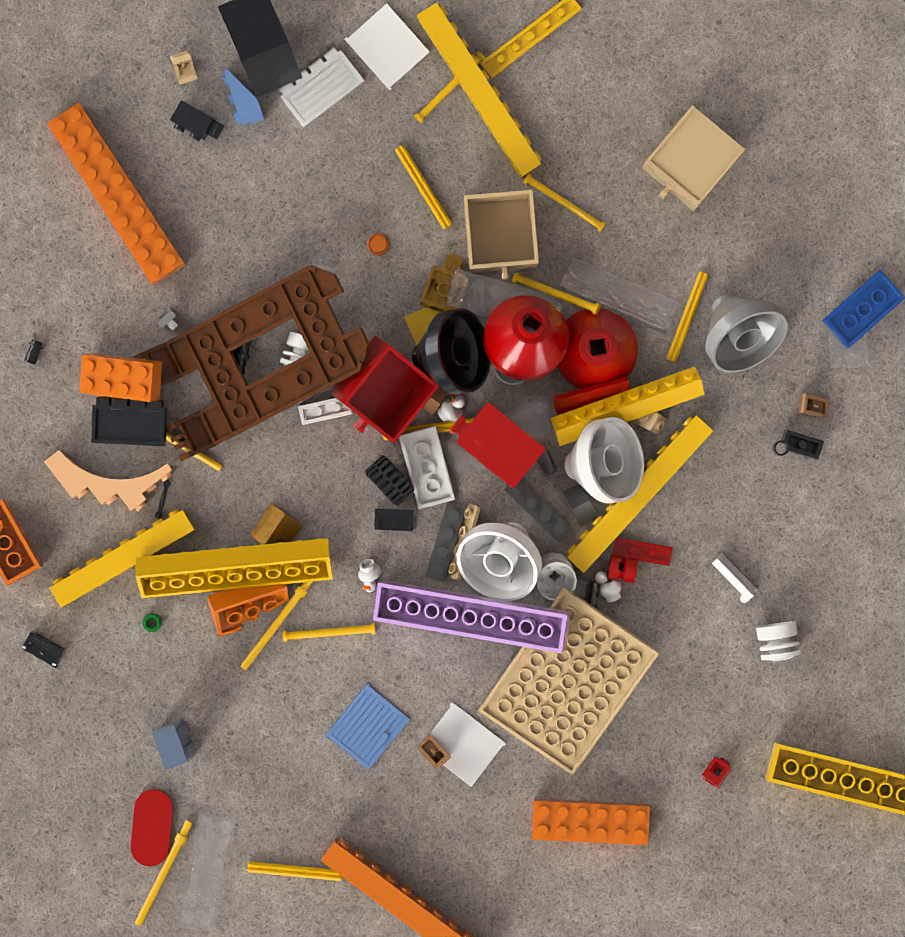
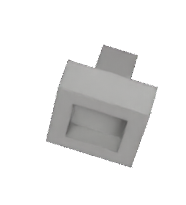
(166, 318)

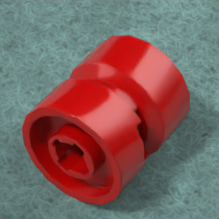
(629, 568)

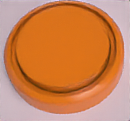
(378, 244)

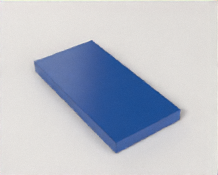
(863, 309)

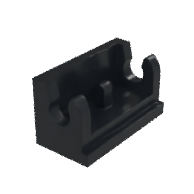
(393, 519)
(43, 649)

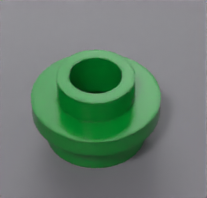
(157, 618)

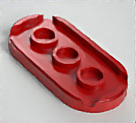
(151, 827)

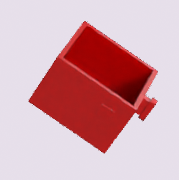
(386, 391)
(498, 444)

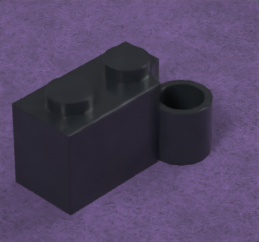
(195, 122)
(799, 445)

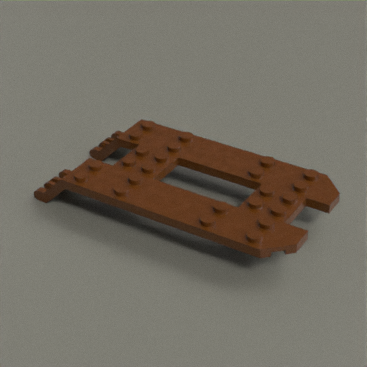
(210, 348)

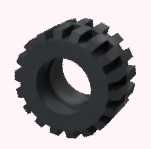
(389, 480)

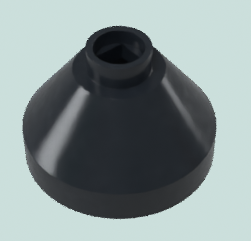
(453, 352)

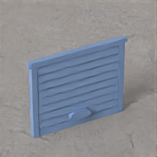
(367, 726)

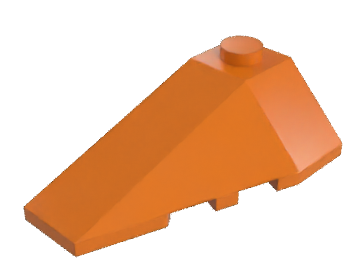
(237, 606)

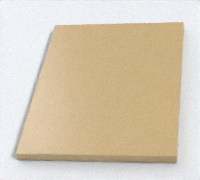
(570, 697)

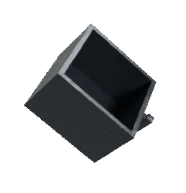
(260, 44)

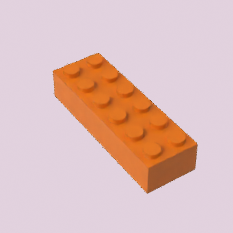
(590, 821)

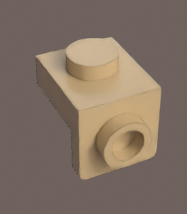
(184, 67)
(653, 422)

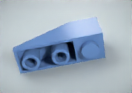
(246, 103)

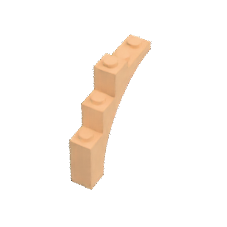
(131, 491)

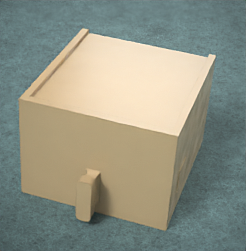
(692, 158)
(501, 232)

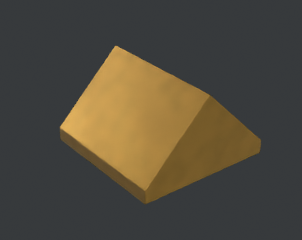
(275, 527)

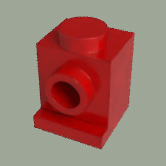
(709, 773)

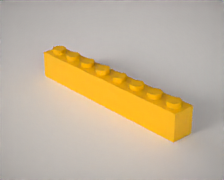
(630, 404)
(122, 558)

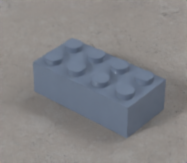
(174, 744)

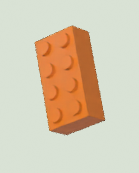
(120, 377)
(16, 552)

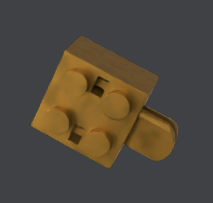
(440, 282)

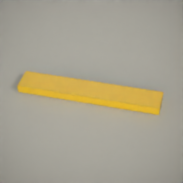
(530, 36)

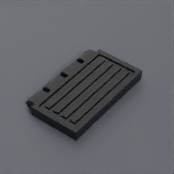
(127, 423)

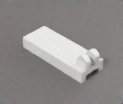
(323, 411)
(735, 577)

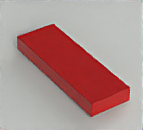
(642, 551)

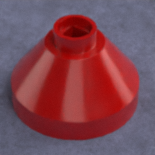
(620, 342)
(521, 352)

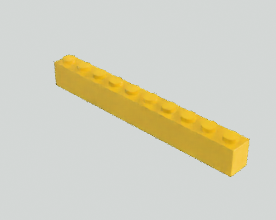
(479, 91)
(654, 478)

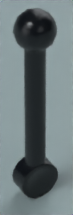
(166, 484)

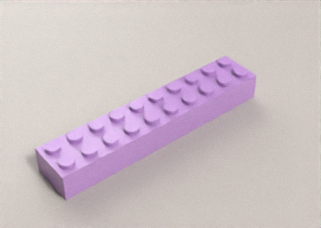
(472, 616)

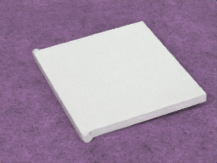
(387, 46)
(467, 743)

